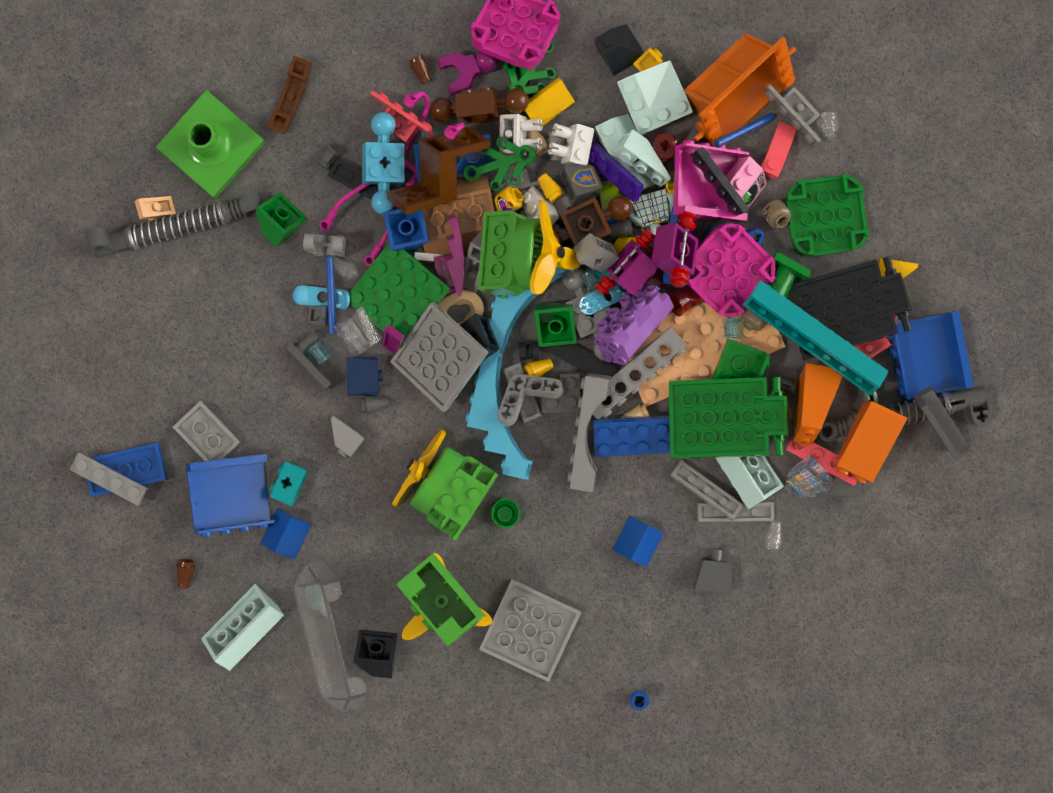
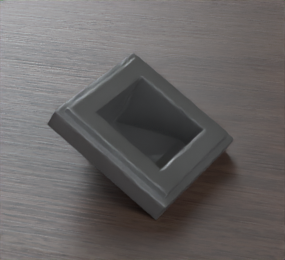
(320, 315)

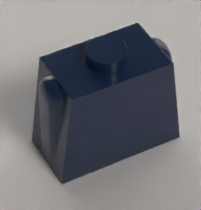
(363, 376)

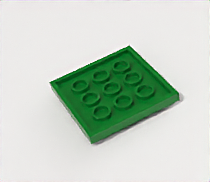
(397, 290)

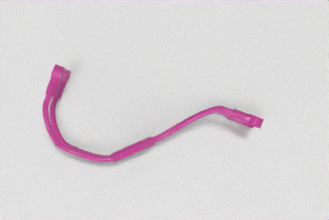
(450, 132)

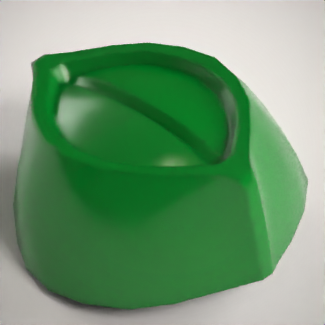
(505, 513)

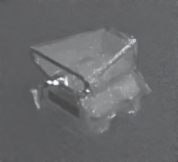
(357, 332)

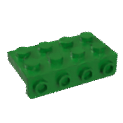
(741, 361)

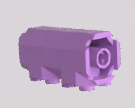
(628, 328)

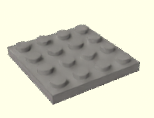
(439, 357)
(530, 630)

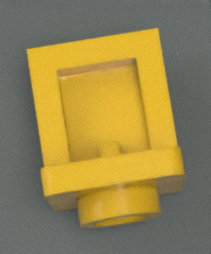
(648, 59)

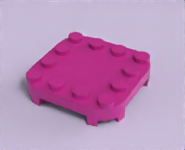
(516, 30)
(729, 268)

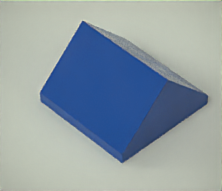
(405, 230)
(286, 534)
(637, 541)

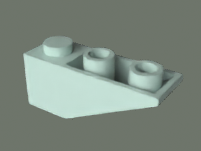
(641, 155)

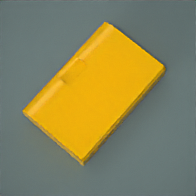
(549, 102)

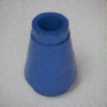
(639, 705)

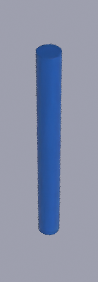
(743, 130)
(330, 294)

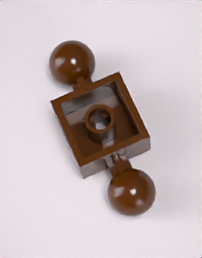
(479, 106)
(589, 211)

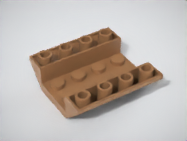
(471, 203)

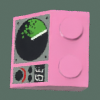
(747, 179)

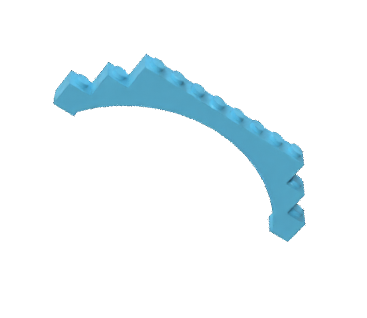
(487, 396)

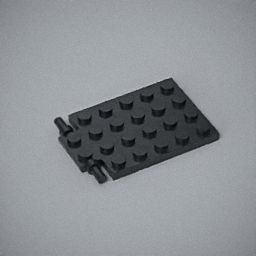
(855, 302)

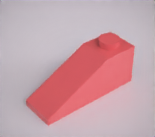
(778, 150)

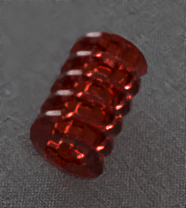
(667, 142)

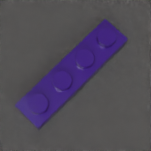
(615, 172)

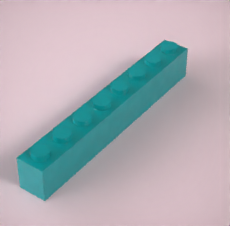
(815, 338)

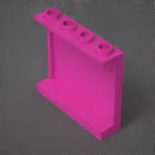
(691, 188)

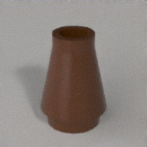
(420, 68)
(185, 571)

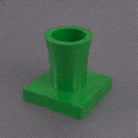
(786, 273)

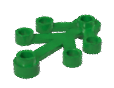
(528, 75)
(503, 162)

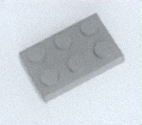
(206, 433)

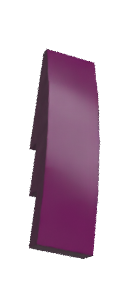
(456, 260)

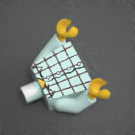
(653, 208)

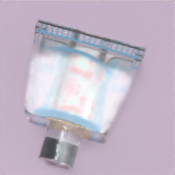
(808, 479)

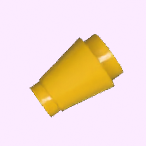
(550, 188)
(539, 367)

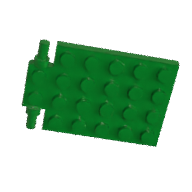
(726, 418)

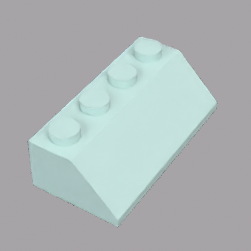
(610, 136)
(751, 478)
(241, 627)

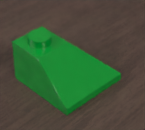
(279, 219)
(555, 324)

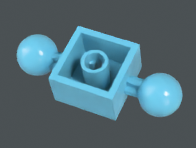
(392, 153)

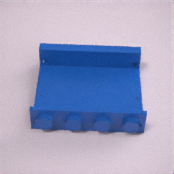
(228, 494)

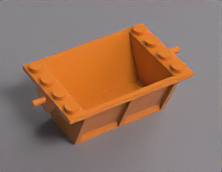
(734, 85)

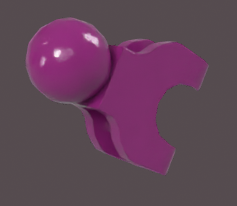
(469, 68)

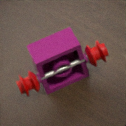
(676, 249)
(632, 268)

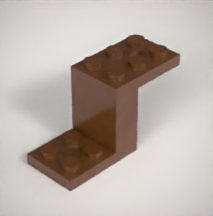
(437, 171)

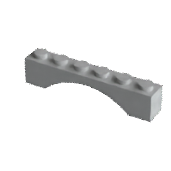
(584, 470)

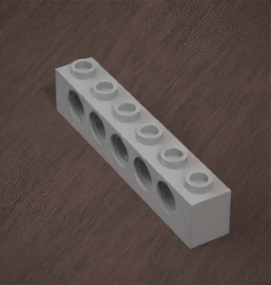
(668, 337)

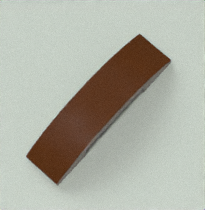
(291, 95)

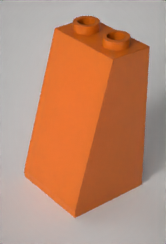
(813, 400)
(869, 441)

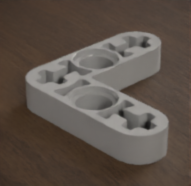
(526, 389)

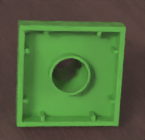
(225, 154)

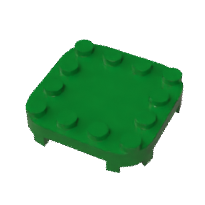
(827, 215)

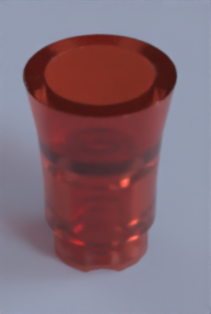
(684, 300)

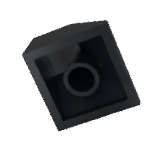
(618, 48)
(376, 653)

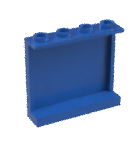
(930, 356)

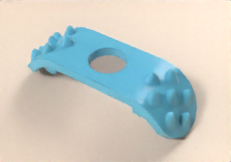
(309, 296)
(595, 301)

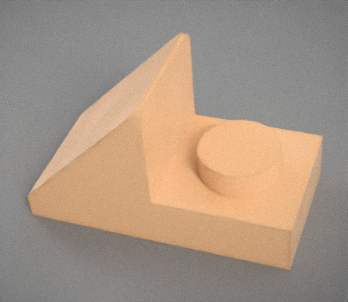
(155, 207)

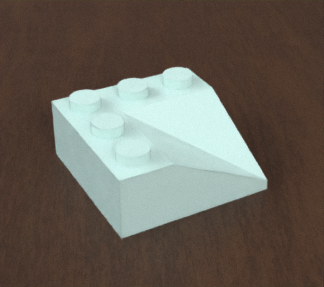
(654, 97)

